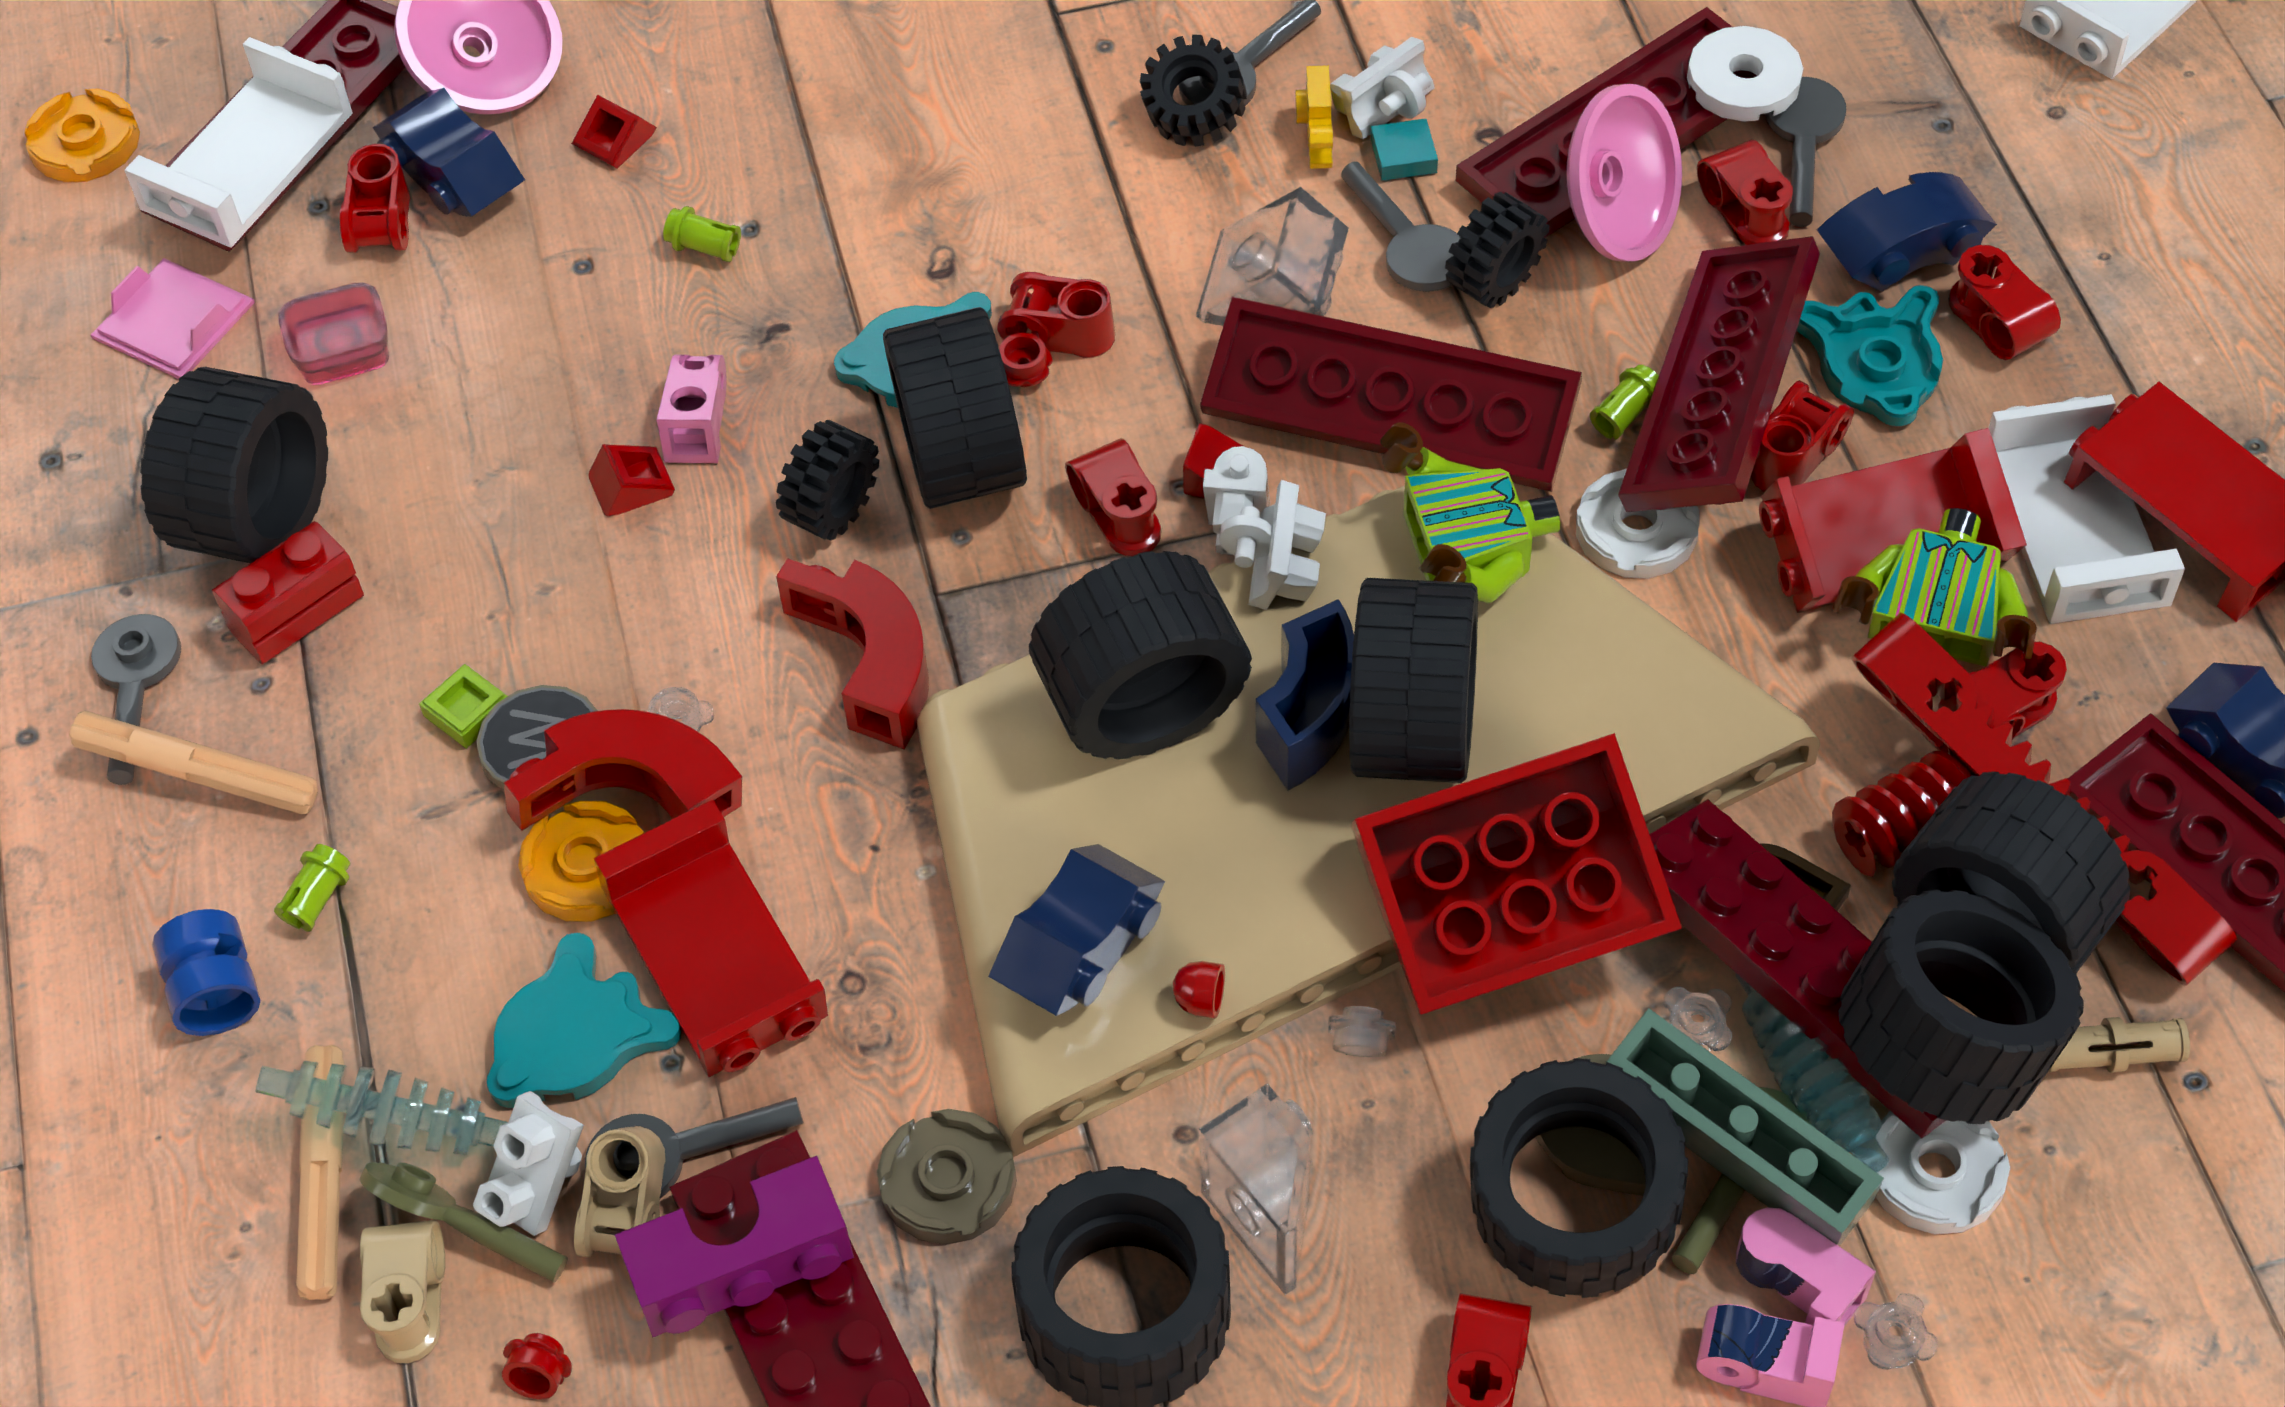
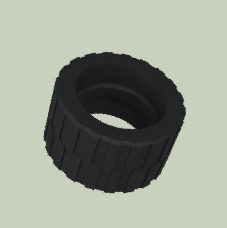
(955, 407)
(233, 464)
(1139, 655)
(1413, 680)
(2026, 852)
(1928, 1045)
(1593, 1098)
(1114, 1211)

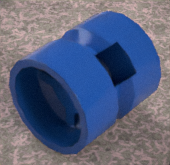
(206, 972)

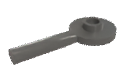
(1200, 87)
(1809, 120)
(1415, 253)
(130, 658)
(701, 1138)

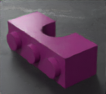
(688, 1279)

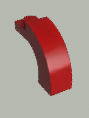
(874, 613)
(628, 752)

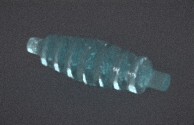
(1815, 1081)
(385, 1107)

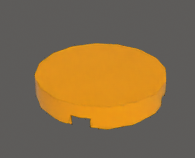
(81, 135)
(560, 857)

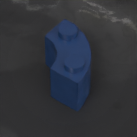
(449, 154)
(1906, 229)
(1309, 706)
(2239, 726)
(1078, 929)

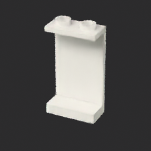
(2101, 31)
(248, 148)
(2084, 542)

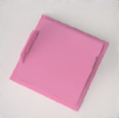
(170, 317)

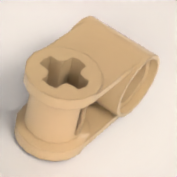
(615, 1199)
(403, 1287)

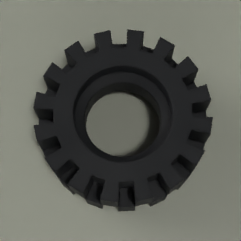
(1188, 62)
(1497, 249)
(827, 479)

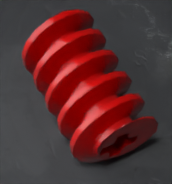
(1892, 813)

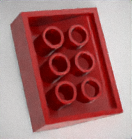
(1515, 874)

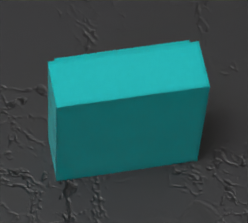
(1404, 149)

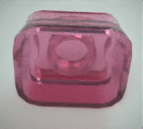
(335, 332)

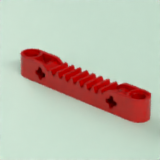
(1910, 668)

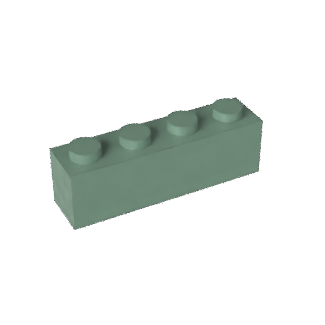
(1748, 1131)

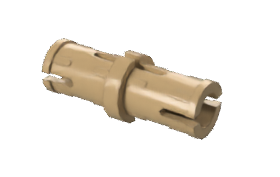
(2158, 1043)

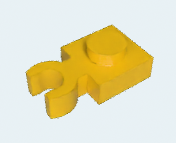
(1314, 109)

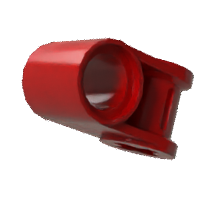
(1747, 192)
(375, 200)
(2003, 311)
(1063, 312)
(1799, 436)
(1117, 497)
(2018, 687)
(1486, 1351)

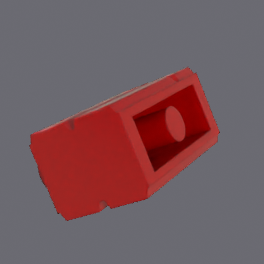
(288, 592)

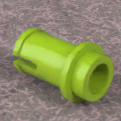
(701, 234)
(1625, 401)
(313, 886)

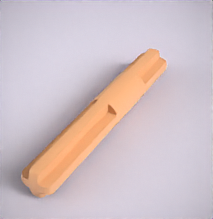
(193, 762)
(319, 1191)

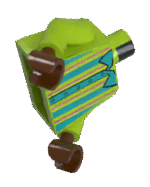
(1466, 517)
(1947, 589)

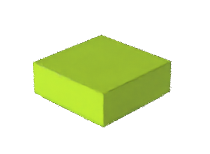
(461, 704)

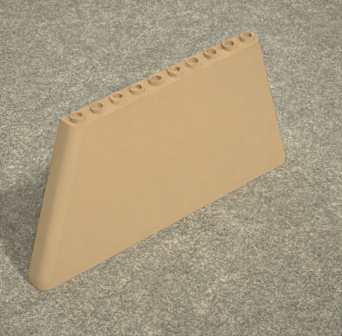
(1274, 872)

